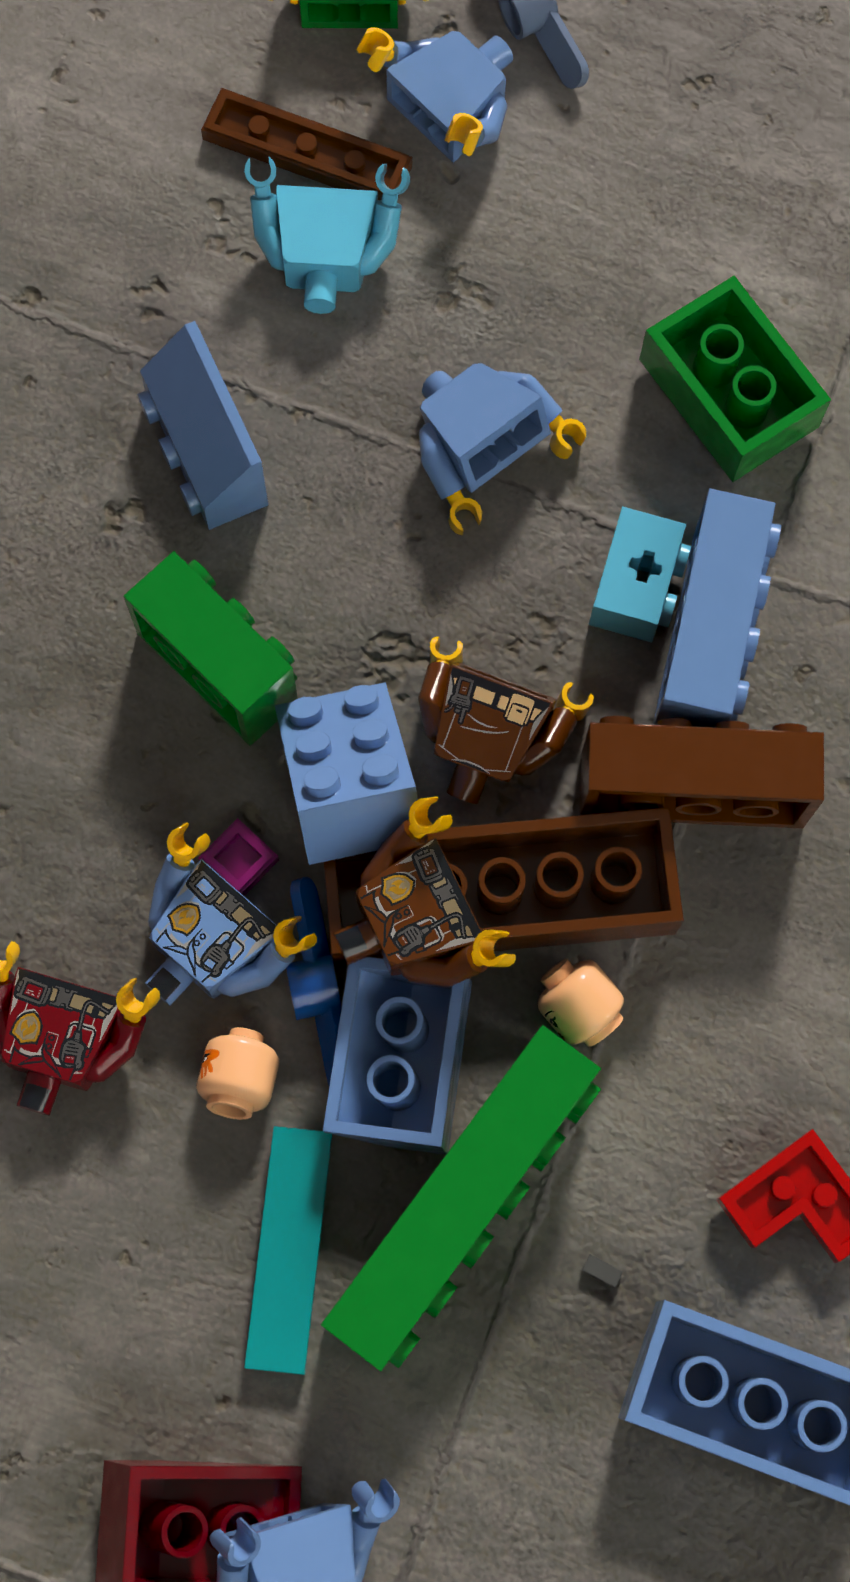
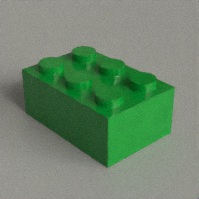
(733, 378)
(212, 645)

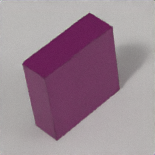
(240, 857)

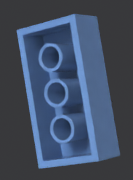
(719, 610)
(743, 1399)

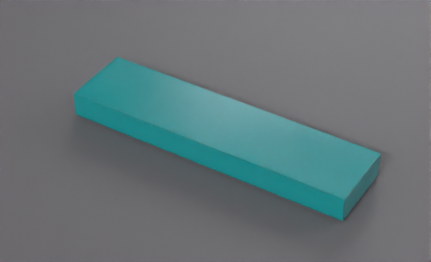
(288, 1251)

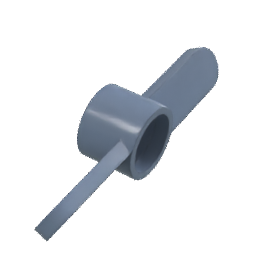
(544, 21)

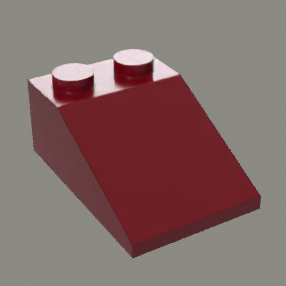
(163, 1513)

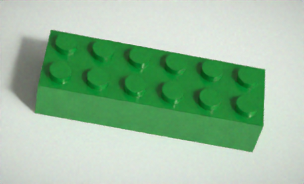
(461, 1198)

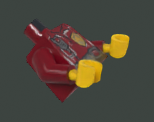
(64, 1031)

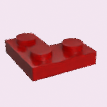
(793, 1183)

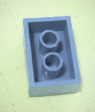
(346, 770)

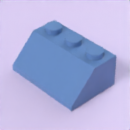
(202, 430)
(396, 1059)

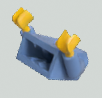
(444, 86)
(482, 426)

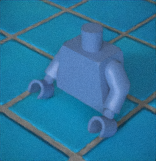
(309, 1544)

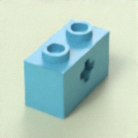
(646, 545)

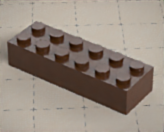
(548, 879)

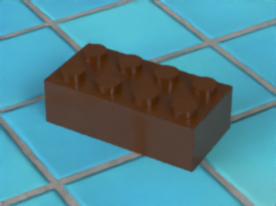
(703, 771)

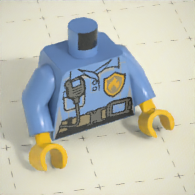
(213, 930)

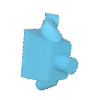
(325, 234)

